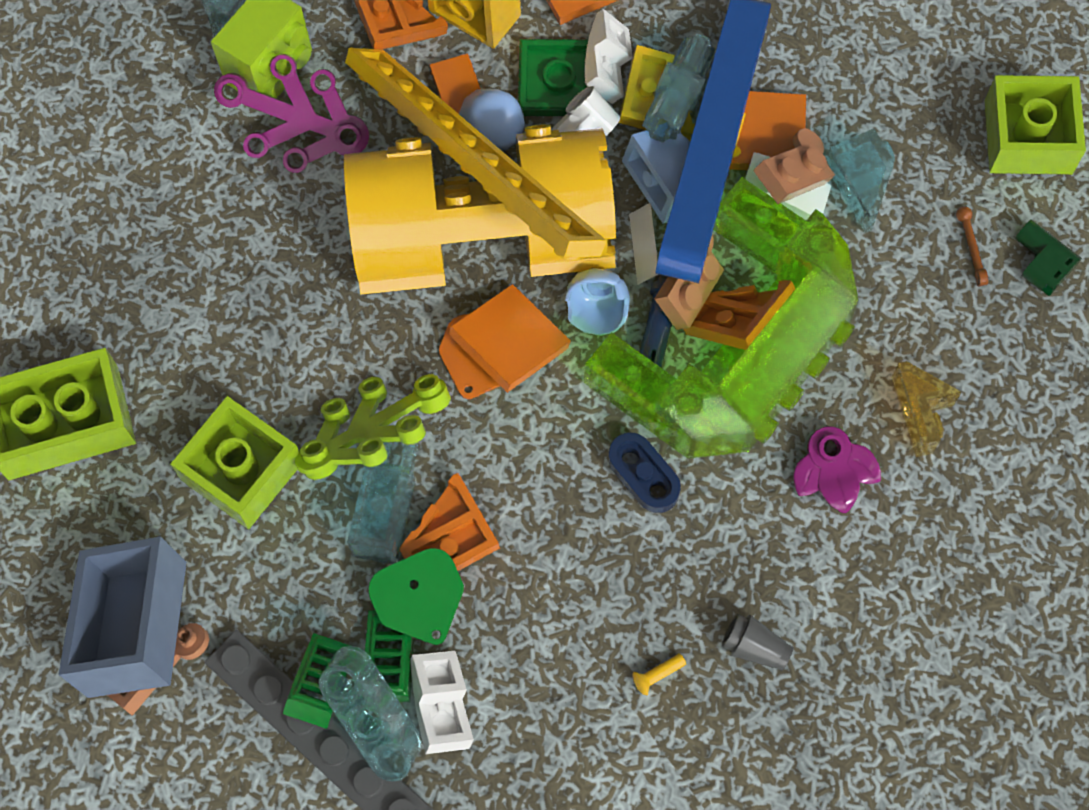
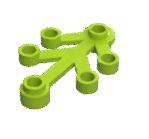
(323, 455)

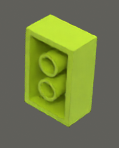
(62, 414)

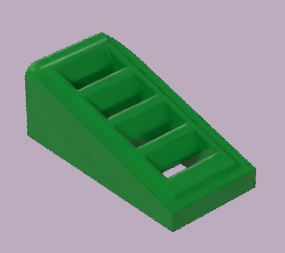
(402, 689)
(305, 706)

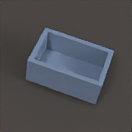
(123, 618)

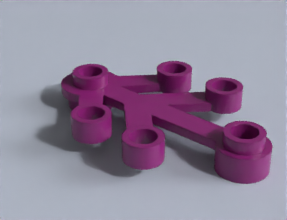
(299, 116)

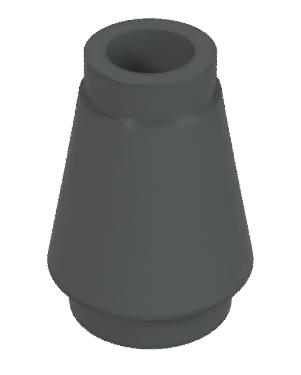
(756, 643)

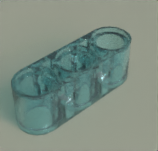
(370, 734)

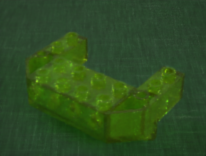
(739, 389)

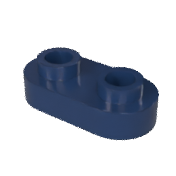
(645, 473)

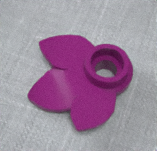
(837, 475)

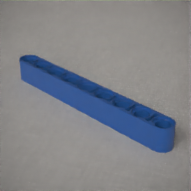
(713, 142)

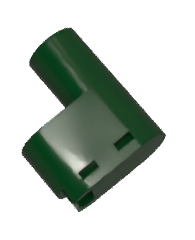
(1052, 260)

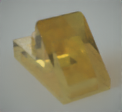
(919, 396)

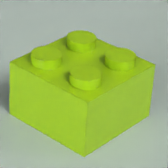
(256, 37)
(1034, 124)
(237, 462)

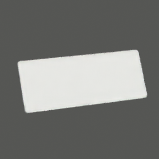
(643, 243)

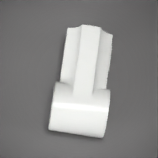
(588, 111)

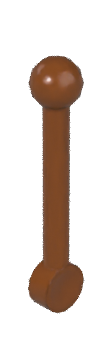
(964, 215)

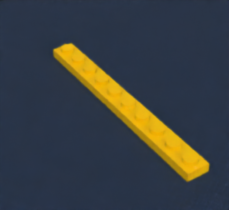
(477, 156)

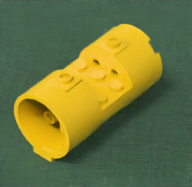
(404, 218)

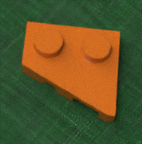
(398, 22)
(738, 315)
(454, 527)

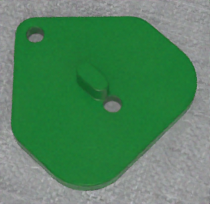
(420, 609)

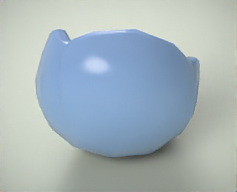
(494, 115)
(597, 301)

